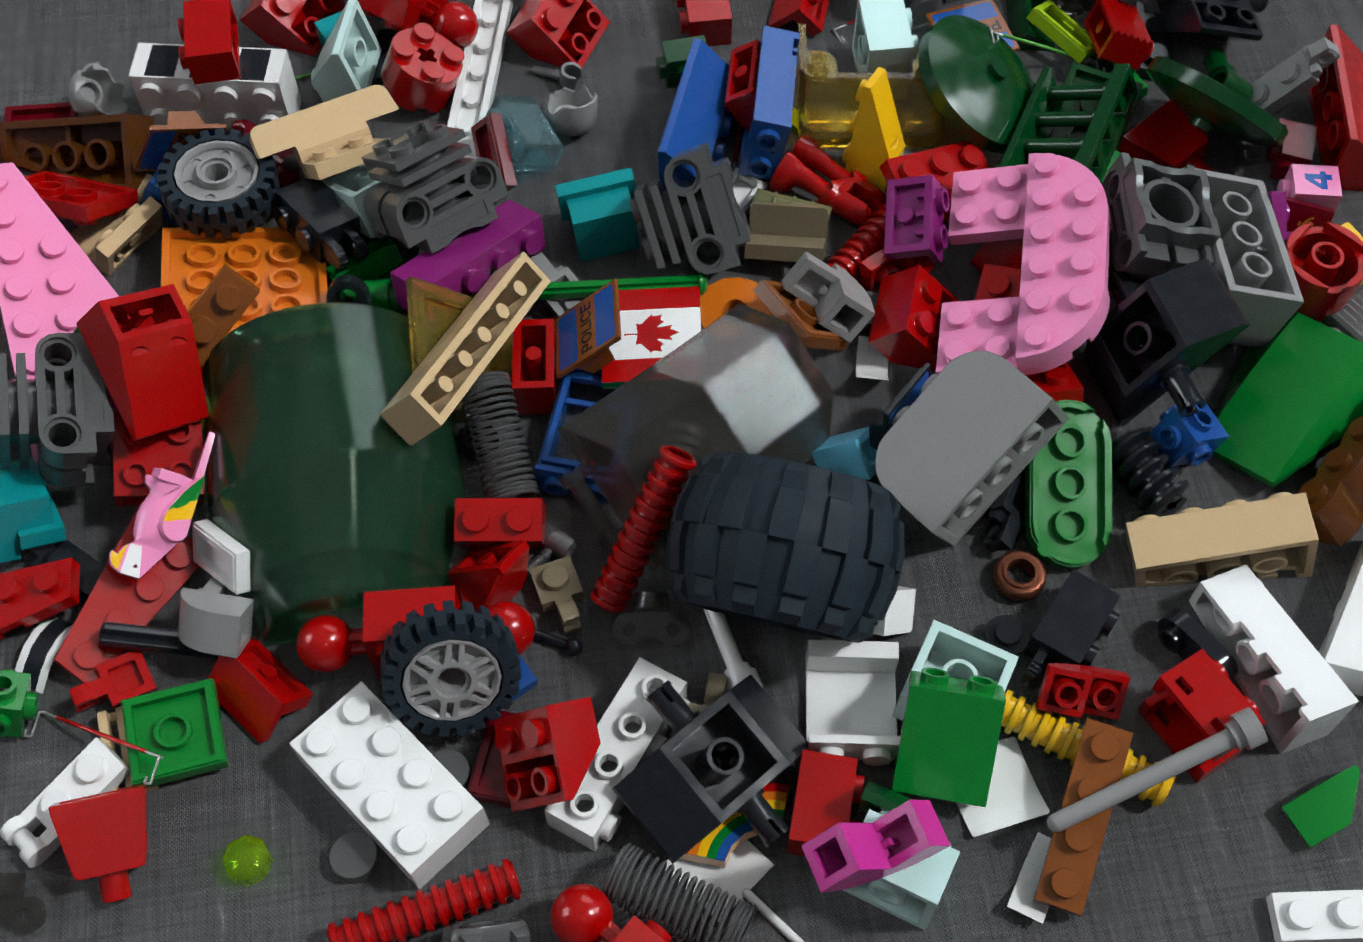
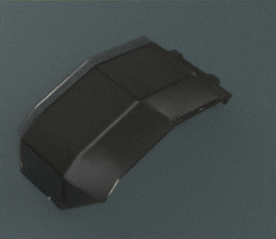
(726, 389)

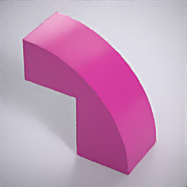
(869, 851)

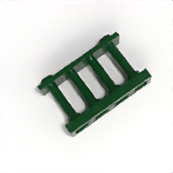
(1104, 122)

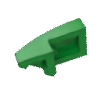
(1324, 808)

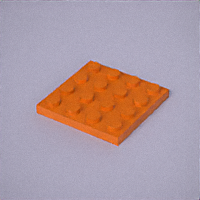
(261, 255)

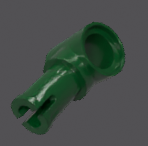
(1226, 74)

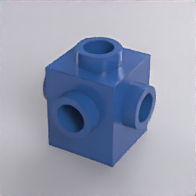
(1188, 438)

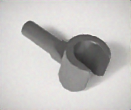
(566, 76)
(556, 544)

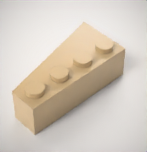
(1198, 541)

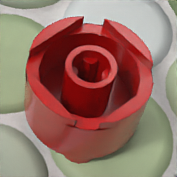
(421, 68)
(1326, 267)

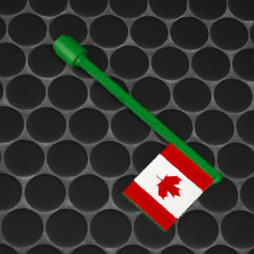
(654, 316)

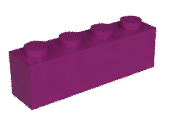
(475, 253)

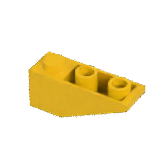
(874, 130)

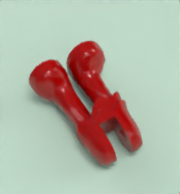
(848, 194)

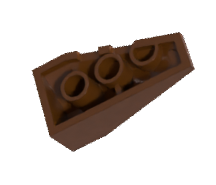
(81, 147)

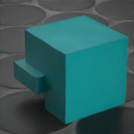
(600, 213)
(26, 512)

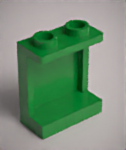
(949, 737)

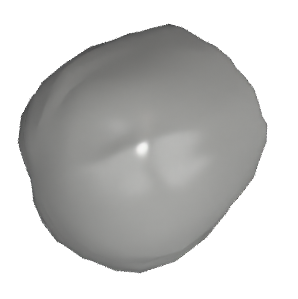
(95, 92)
(571, 111)

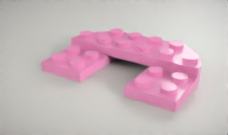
(1064, 266)

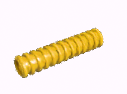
(1064, 738)

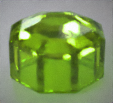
(247, 860)

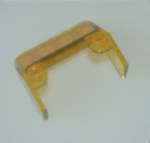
(828, 101)

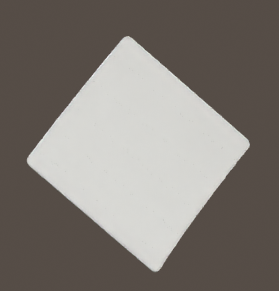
(1011, 794)

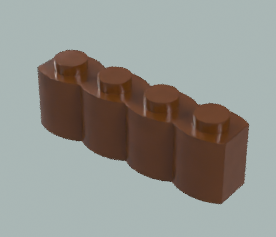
(1337, 489)

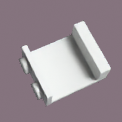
(852, 699)

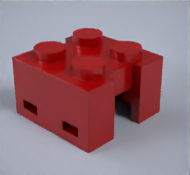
(1196, 703)

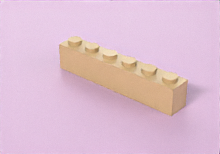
(465, 350)

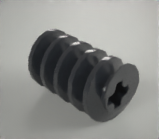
(1145, 474)

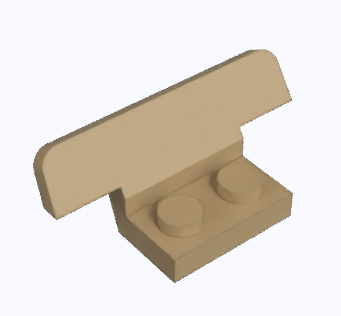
(327, 135)
(119, 236)

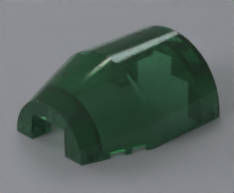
(314, 470)

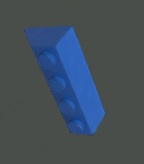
(697, 111)

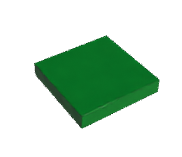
(178, 725)

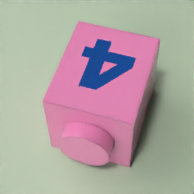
(1313, 184)

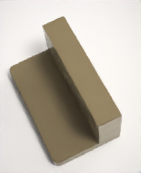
(786, 231)

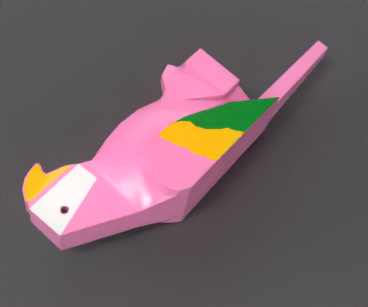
(162, 517)

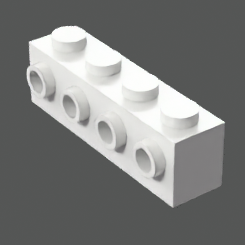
(627, 737)

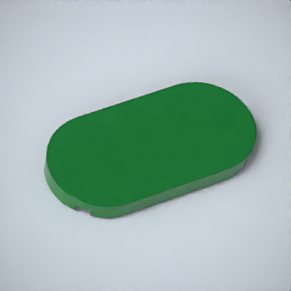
(1071, 491)

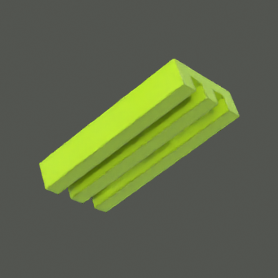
(1062, 30)

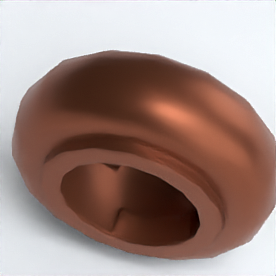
(1015, 590)

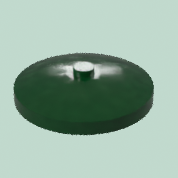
(974, 82)
(1215, 105)

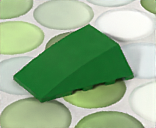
(1291, 400)

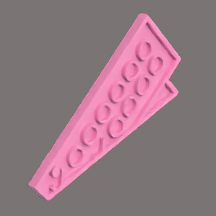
(43, 273)

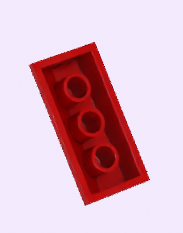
(1339, 111)

